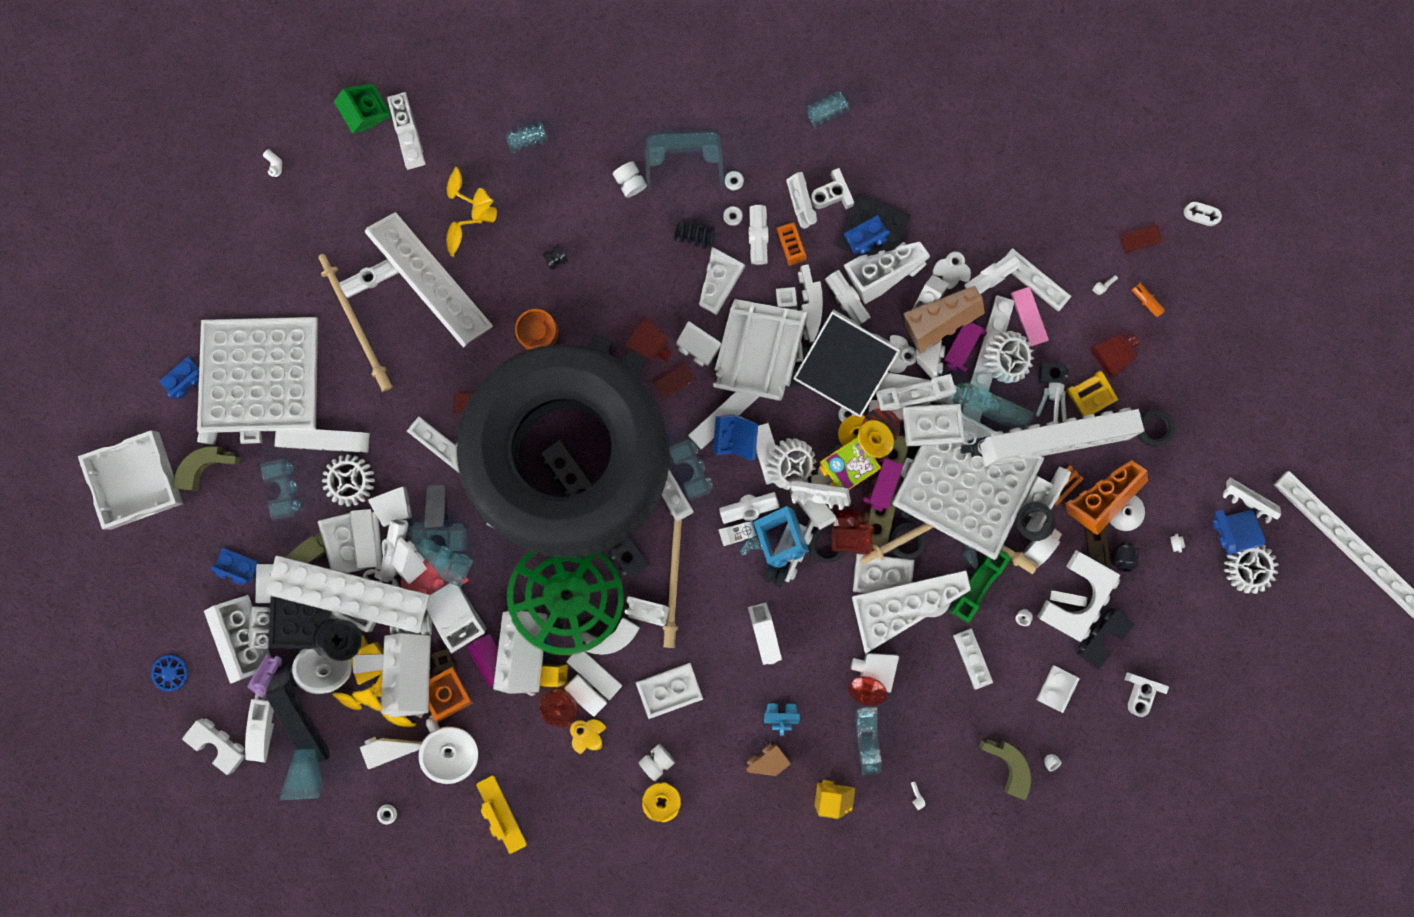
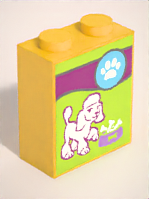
(849, 465)

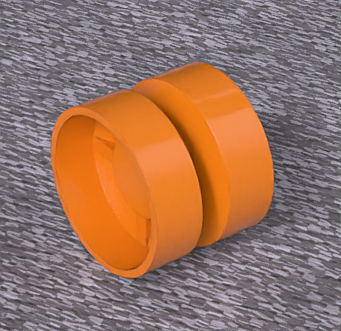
(536, 329)

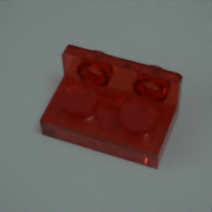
(852, 538)

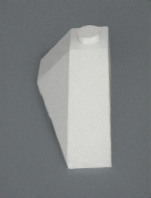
(881, 271)

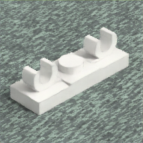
(820, 494)
(1252, 500)
(973, 659)

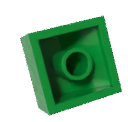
(361, 107)

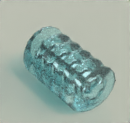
(826, 108)
(526, 137)

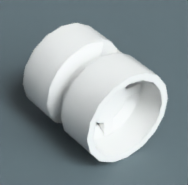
(630, 180)
(656, 762)

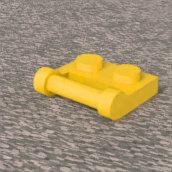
(1097, 399)

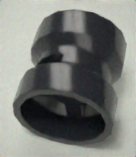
(555, 257)
(770, 575)

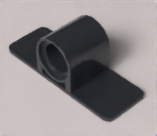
(435, 507)

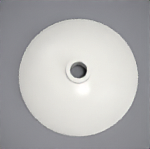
(309, 668)
(451, 766)

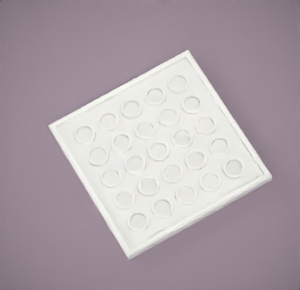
(258, 375)
(964, 495)

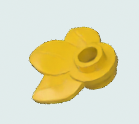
(589, 737)

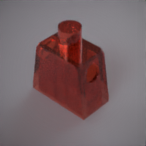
(649, 342)
(1115, 353)

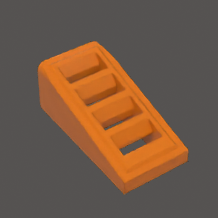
(796, 258)

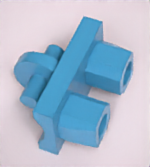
(780, 720)

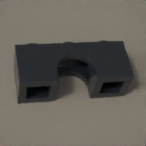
(632, 359)
(1092, 649)

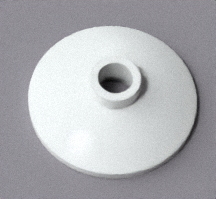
(1134, 519)

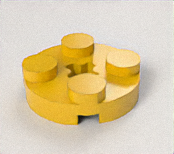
(661, 813)

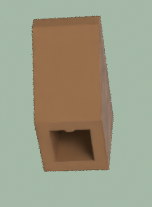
(770, 762)

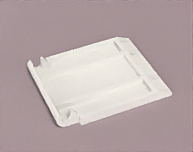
(759, 349)

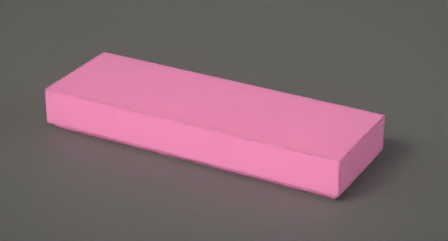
(1029, 316)

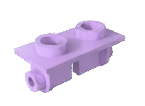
(264, 674)

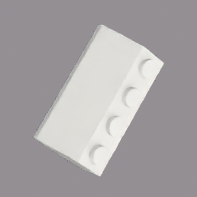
(230, 631)
(517, 660)
(405, 674)

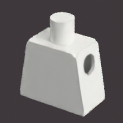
(391, 505)
(877, 666)

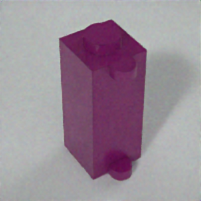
(962, 347)
(884, 484)
(485, 656)

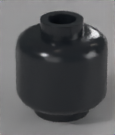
(1125, 557)

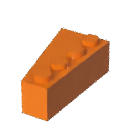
(1106, 499)

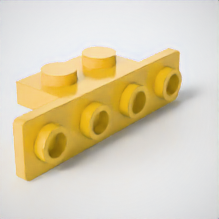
(500, 815)

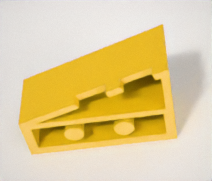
(833, 799)

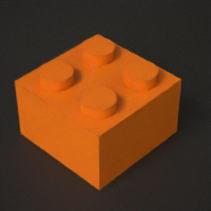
(447, 695)

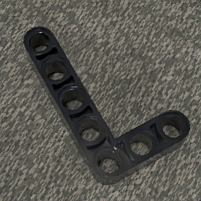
(292, 714)

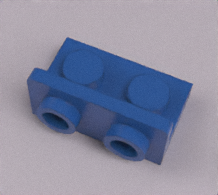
(866, 235)
(181, 378)
(235, 566)

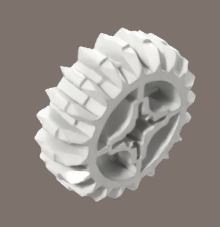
(1001, 364)
(781, 467)
(334, 470)
(1249, 574)

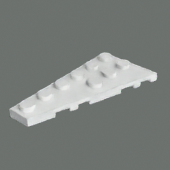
(895, 609)

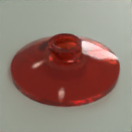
(867, 691)

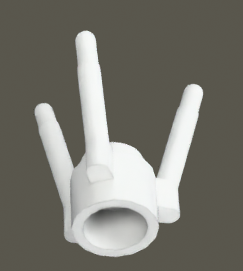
(1057, 393)

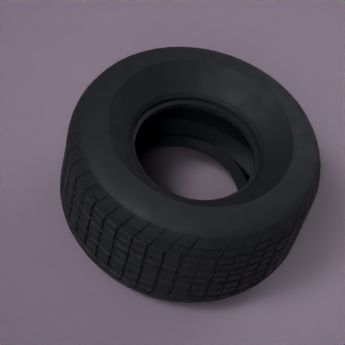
(525, 391)

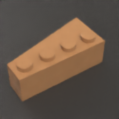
(942, 317)

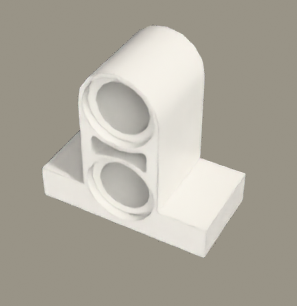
(829, 196)
(1145, 698)

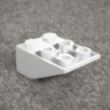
(454, 617)

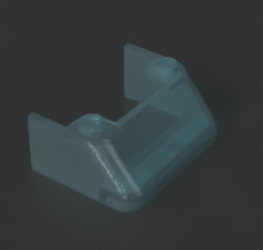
(677, 142)

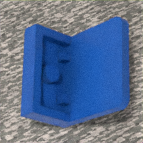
(735, 436)
(1238, 531)

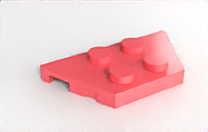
(427, 582)

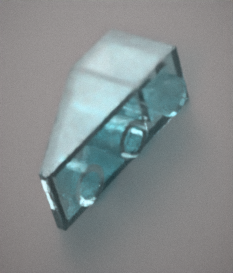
(448, 564)

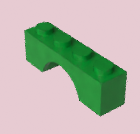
(980, 581)

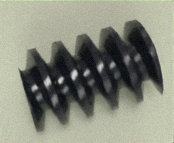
(695, 234)

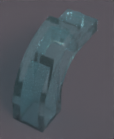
(868, 741)

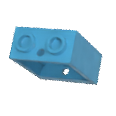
(773, 520)

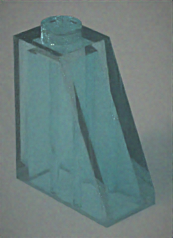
(303, 777)

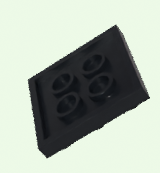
(891, 218)
(293, 623)

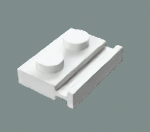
(1058, 689)

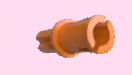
(1148, 300)

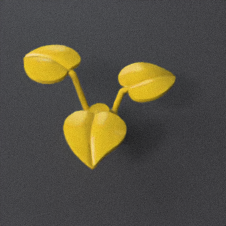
(480, 212)
(368, 698)

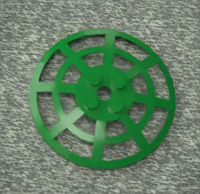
(564, 608)

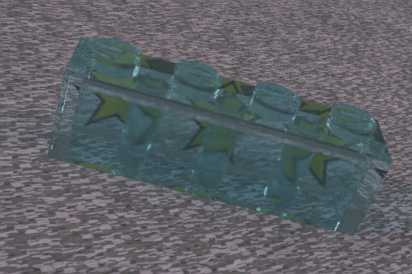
(992, 406)

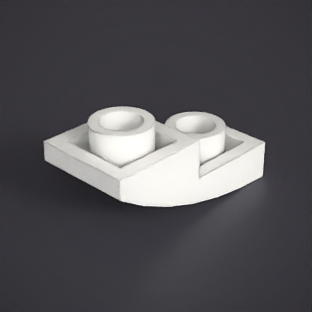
(259, 627)
(585, 695)

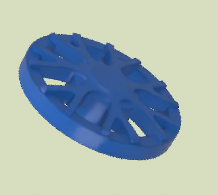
(169, 673)

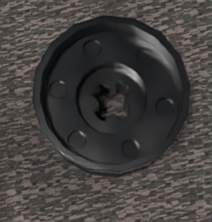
(347, 642)

